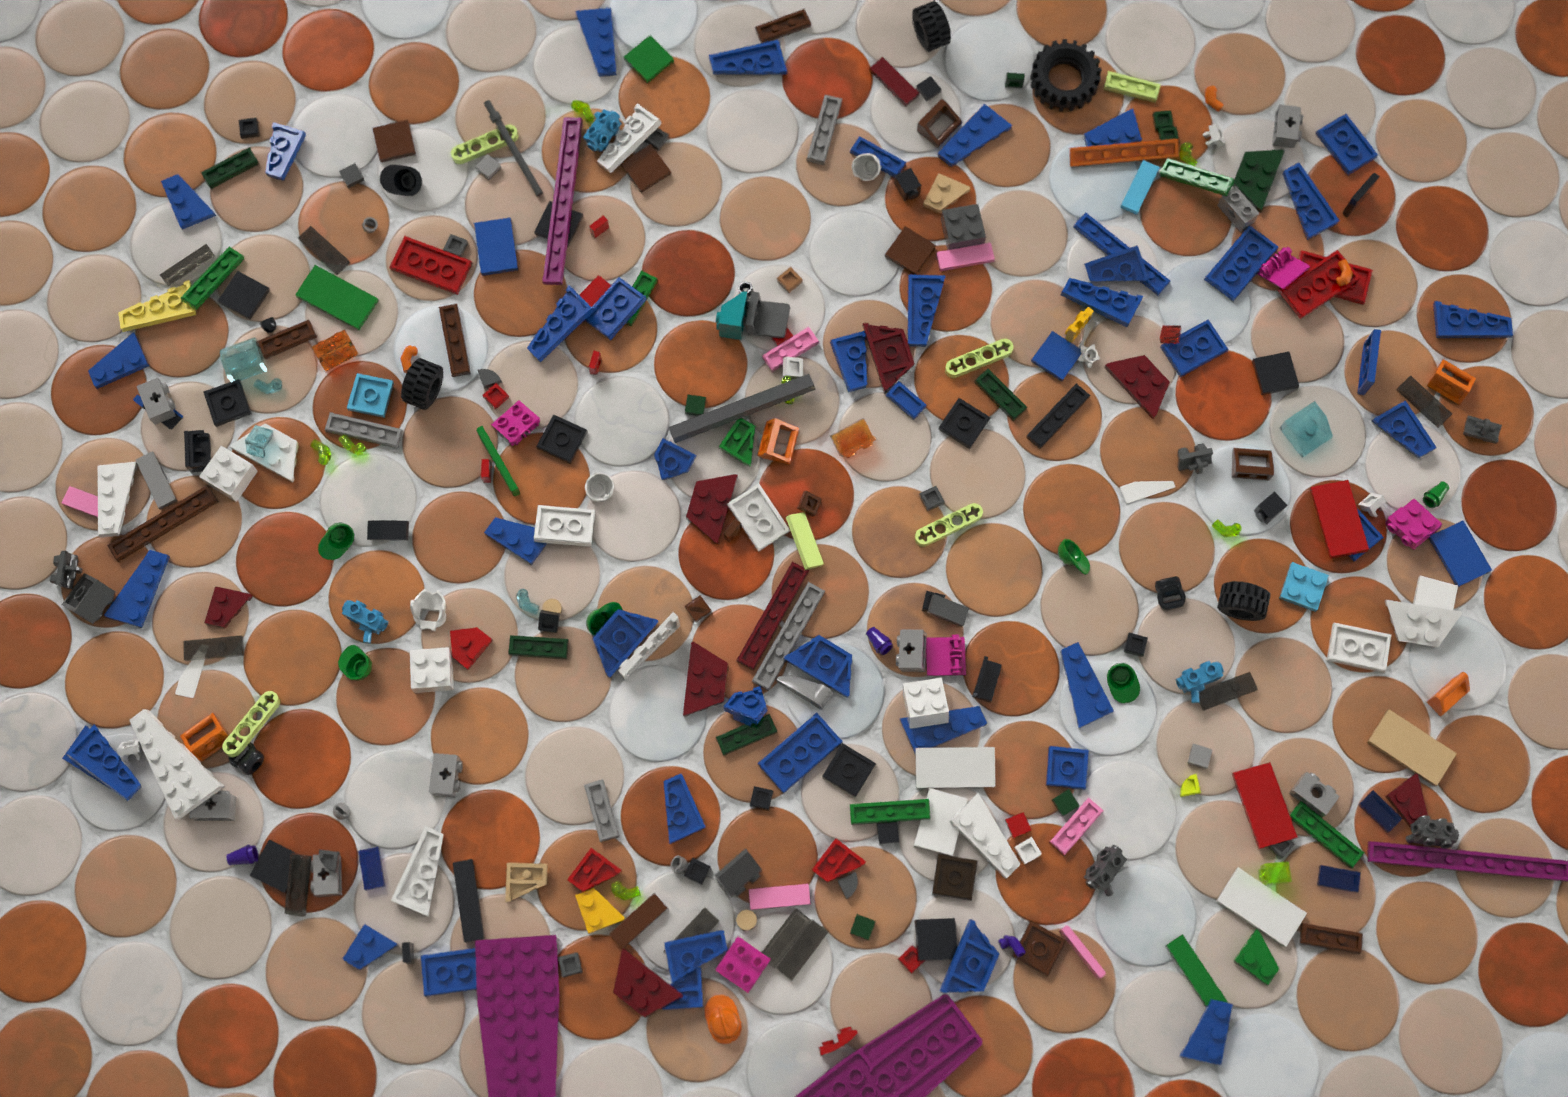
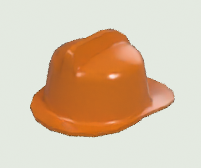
(723, 1019)

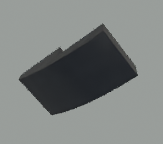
(387, 530)

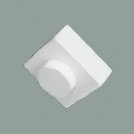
(792, 367)
(1028, 850)

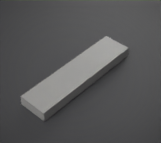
(824, 129)
(364, 430)

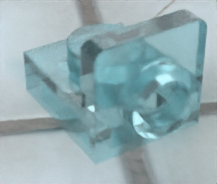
(258, 440)

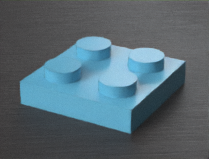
(370, 395)
(1303, 586)

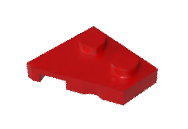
(837, 862)
(592, 871)

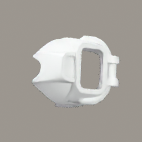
(431, 602)

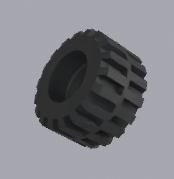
(931, 26)
(422, 384)
(1243, 601)

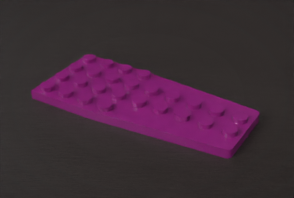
(519, 1014)
(904, 1059)

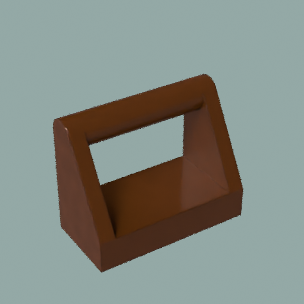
(932, 116)
(1252, 472)

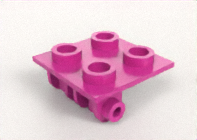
(1282, 268)
(516, 422)
(945, 656)
(742, 964)

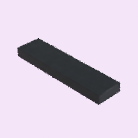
(1058, 416)
(468, 900)

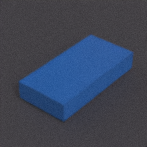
(906, 400)

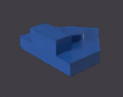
(673, 459)
(747, 706)

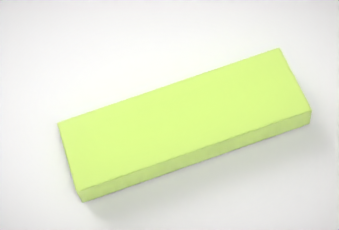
(1132, 86)
(804, 540)

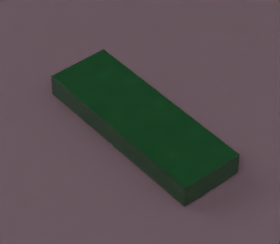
(230, 168)
(1000, 395)
(538, 647)
(746, 735)

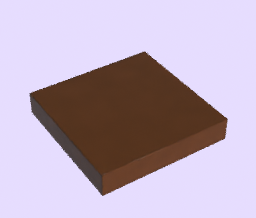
(394, 141)
(646, 168)
(910, 250)
(1041, 948)

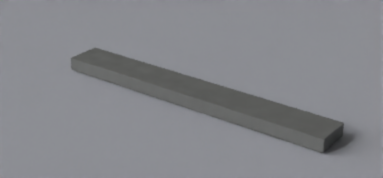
(742, 408)

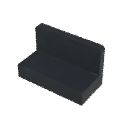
(987, 680)

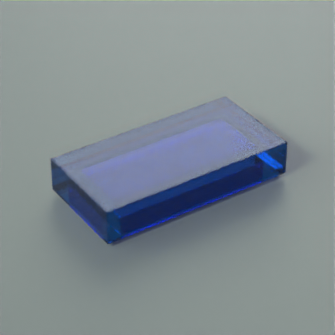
(1380, 811)
(371, 868)
(1338, 878)

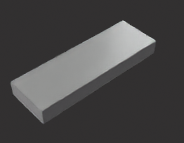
(156, 480)
(601, 810)

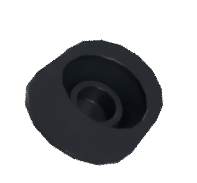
(401, 180)

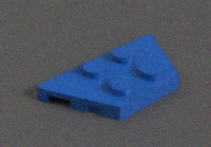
(620, 638)
(824, 663)
(971, 962)

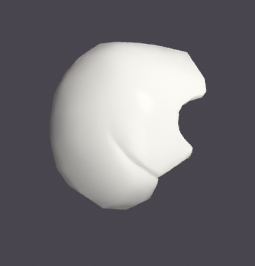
(866, 166)
(599, 487)

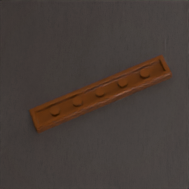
(162, 523)

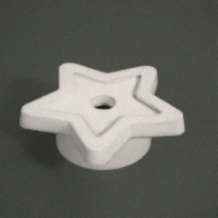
(1093, 355)

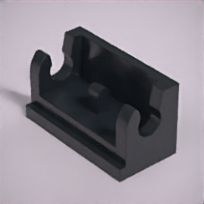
(197, 450)

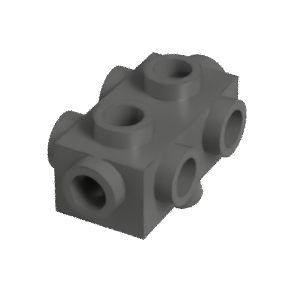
(1433, 832)
(1105, 869)

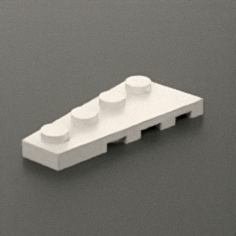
(634, 133)
(113, 495)
(653, 642)
(983, 833)
(419, 876)

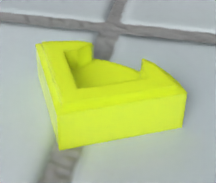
(1190, 786)

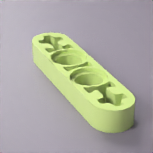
(485, 146)
(978, 356)
(949, 526)
(248, 722)

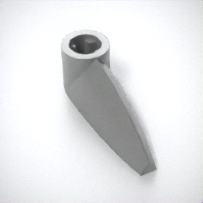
(808, 690)

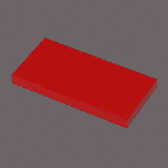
(431, 265)
(1316, 285)
(1356, 292)
(1339, 519)
(1264, 805)

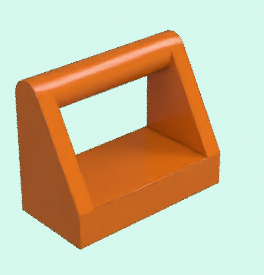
(1449, 386)
(769, 439)
(1450, 694)
(210, 742)

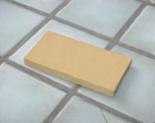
(1412, 747)

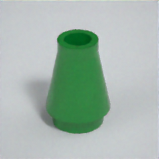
(1435, 495)

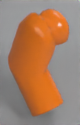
(1210, 98)
(1346, 274)
(406, 356)

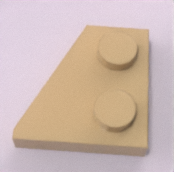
(944, 193)
(524, 878)

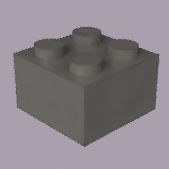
(963, 227)

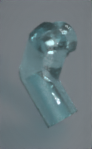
(269, 388)

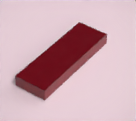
(894, 81)

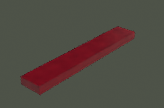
(772, 616)

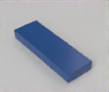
(889, 163)

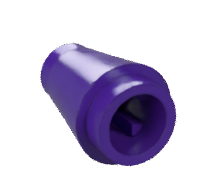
(880, 642)
(244, 855)

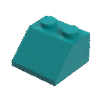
(731, 317)

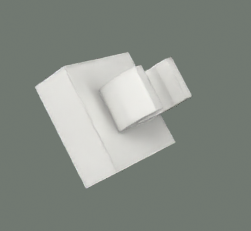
(1216, 136)
(1372, 503)
(129, 747)

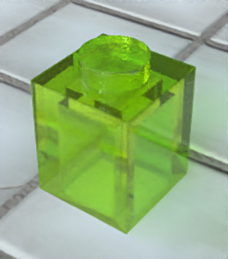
(1275, 873)

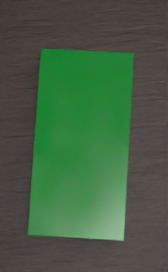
(336, 297)

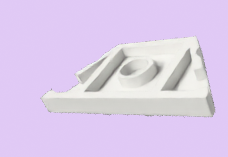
(279, 453)
(1421, 623)

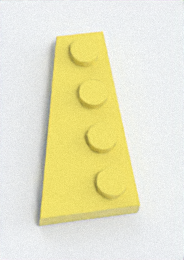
(157, 309)

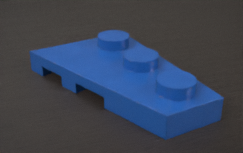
(1115, 131)
(185, 202)
(1120, 266)
(851, 359)
(119, 363)
(515, 538)
(681, 810)

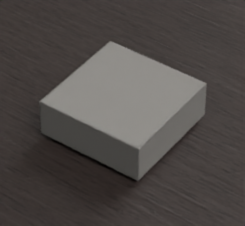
(488, 167)
(1199, 756)

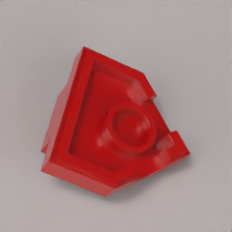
(468, 645)

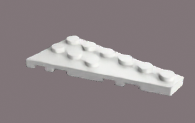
(174, 766)

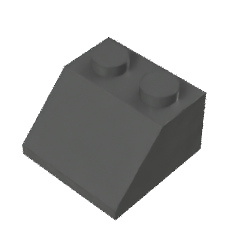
(89, 598)
(739, 873)

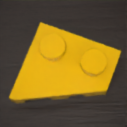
(1081, 320)
(597, 911)

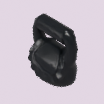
(1167, 588)
(249, 761)

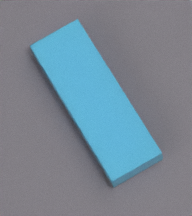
(1140, 187)

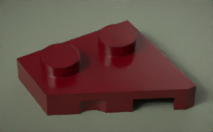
(224, 606)
(1408, 800)

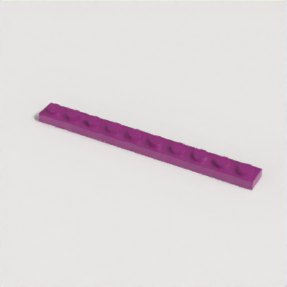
(562, 201)
(1467, 861)

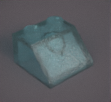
(243, 360)
(1307, 429)

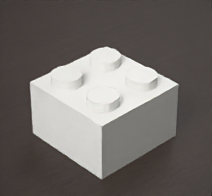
(228, 473)
(431, 670)
(925, 703)

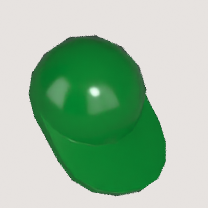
(336, 541)
(1072, 555)
(600, 616)
(355, 663)
(1123, 683)

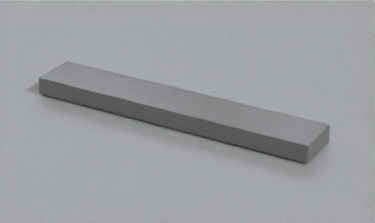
(788, 636)

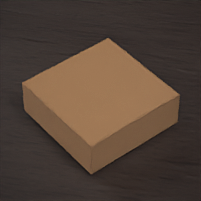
(789, 280)

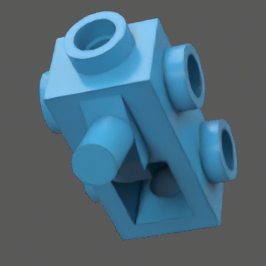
(602, 130)
(369, 621)
(1195, 680)

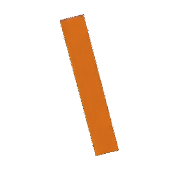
(1123, 152)

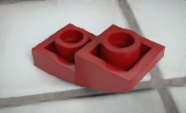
(845, 1035)

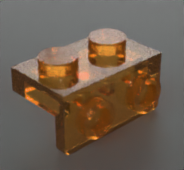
(335, 350)
(853, 438)

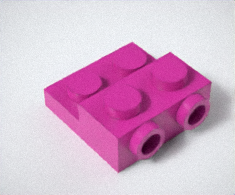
(1413, 524)

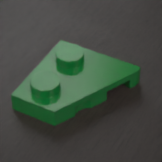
(740, 441)
(1257, 958)

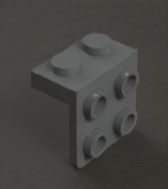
(766, 317)

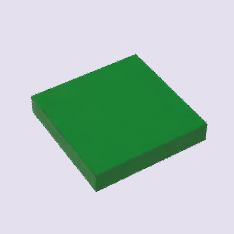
(648, 59)

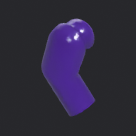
(1012, 942)

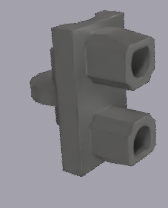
(1482, 429)
(1194, 460)
(67, 570)

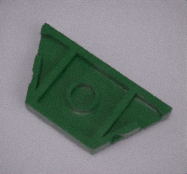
(1257, 175)

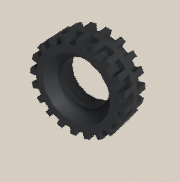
(1069, 55)

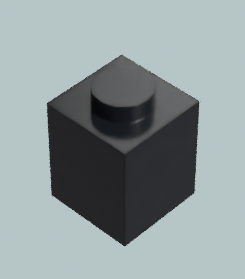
(907, 184)
(1270, 508)

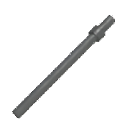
(497, 120)

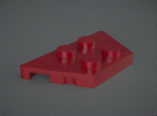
(889, 353)
(1141, 381)
(709, 505)
(704, 680)
(642, 986)

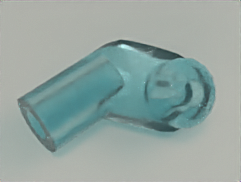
(524, 602)

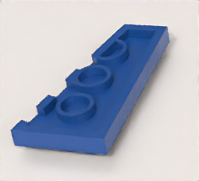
(598, 32)
(754, 59)
(1308, 201)
(922, 305)
(1464, 323)
(101, 761)

